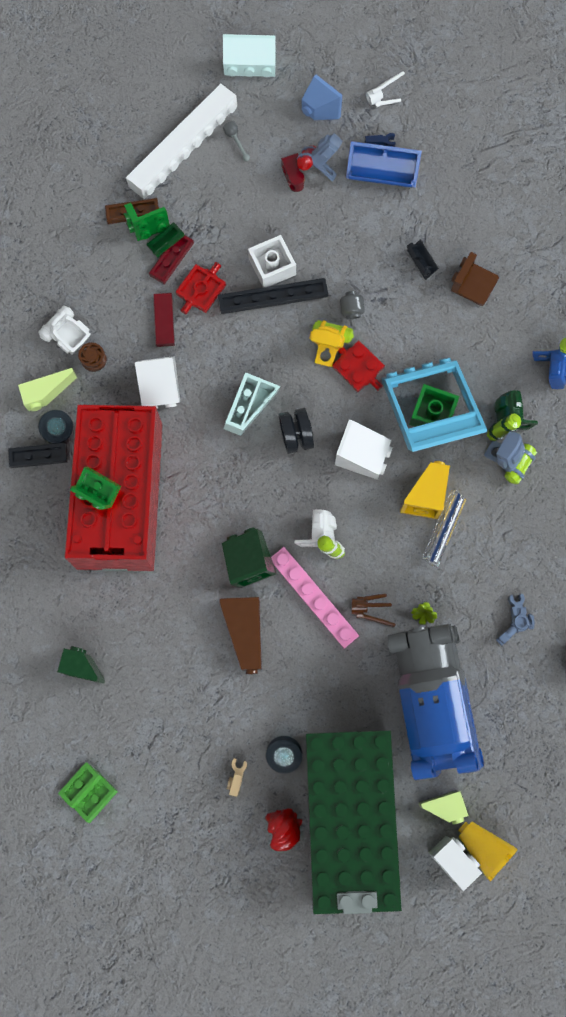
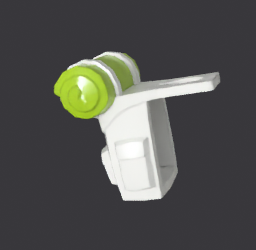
(323, 535)

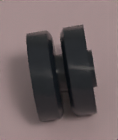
(292, 431)

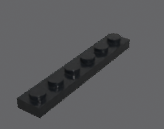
(273, 296)

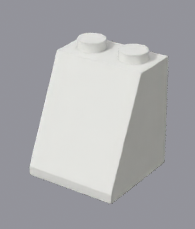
(158, 382)
(363, 451)

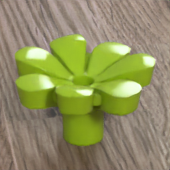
(424, 613)

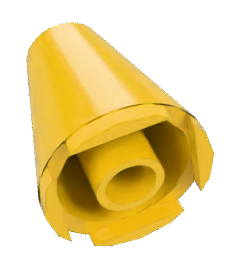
(486, 848)

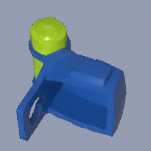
(557, 368)

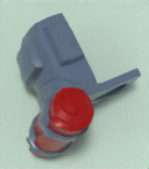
(319, 155)

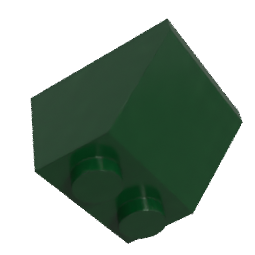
(78, 664)

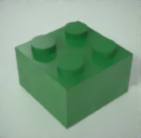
(433, 406)

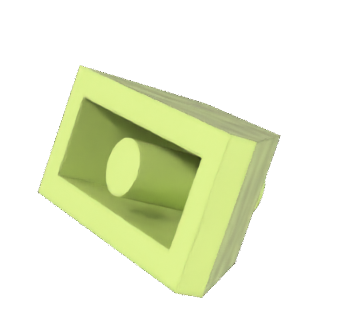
(447, 807)

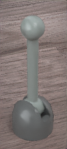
(231, 130)

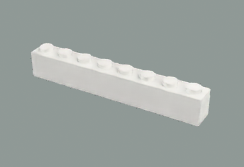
(182, 141)

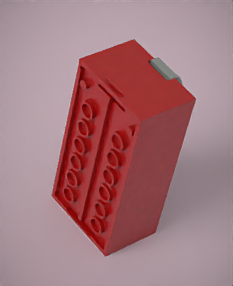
(126, 449)

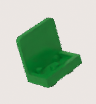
(147, 224)

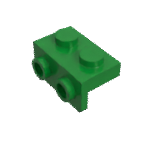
(96, 489)

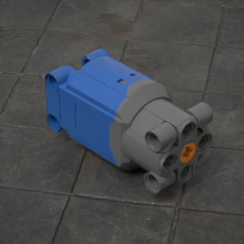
(435, 702)

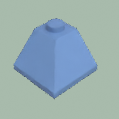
(321, 101)

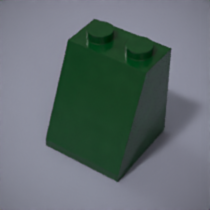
(247, 558)

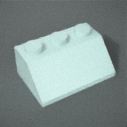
(249, 55)

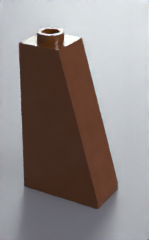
(243, 623)

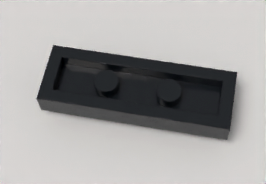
(37, 455)

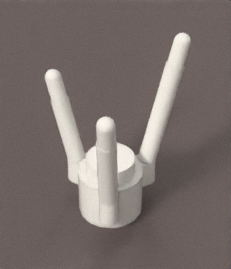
(375, 95)

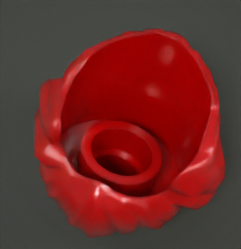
(284, 828)

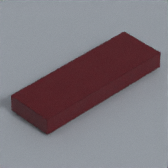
(171, 259)
(164, 319)

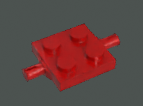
(200, 288)
(359, 366)

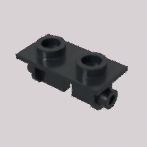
(422, 259)

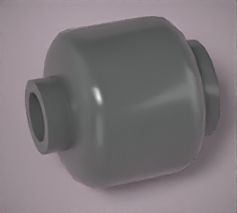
(352, 305)

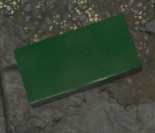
(165, 239)

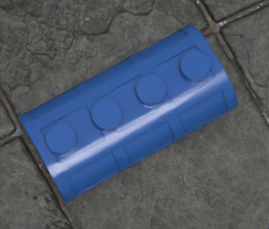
(383, 164)

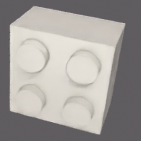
(272, 261)
(455, 863)

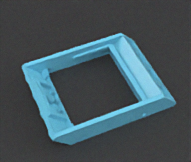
(442, 430)

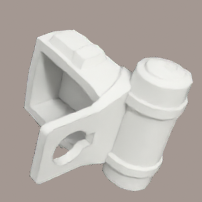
(65, 330)

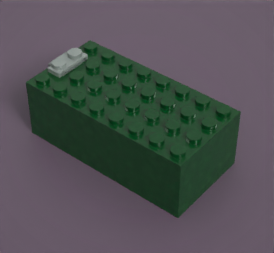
(352, 823)

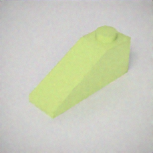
(43, 390)

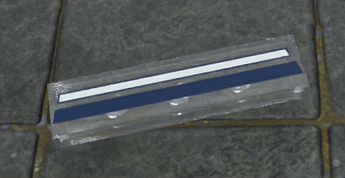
(444, 528)

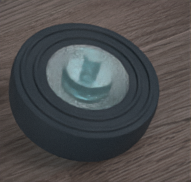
(55, 426)
(284, 754)

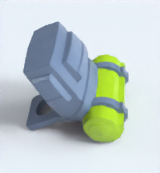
(512, 456)

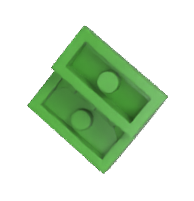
(87, 792)

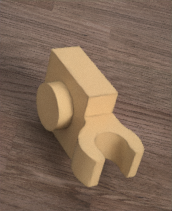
(235, 782)

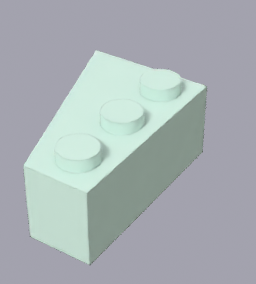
(249, 402)

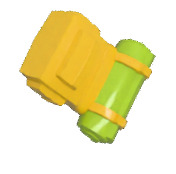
(331, 337)

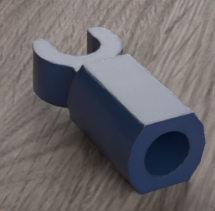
(381, 140)

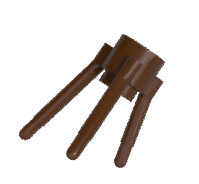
(361, 605)

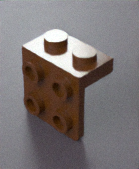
(473, 281)

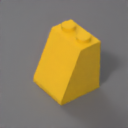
(429, 492)

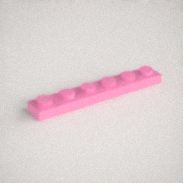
(314, 598)

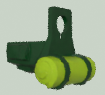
(509, 416)

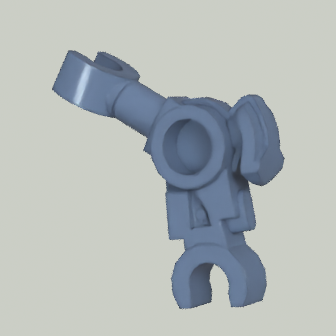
(520, 621)

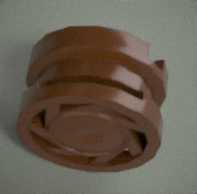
(93, 357)

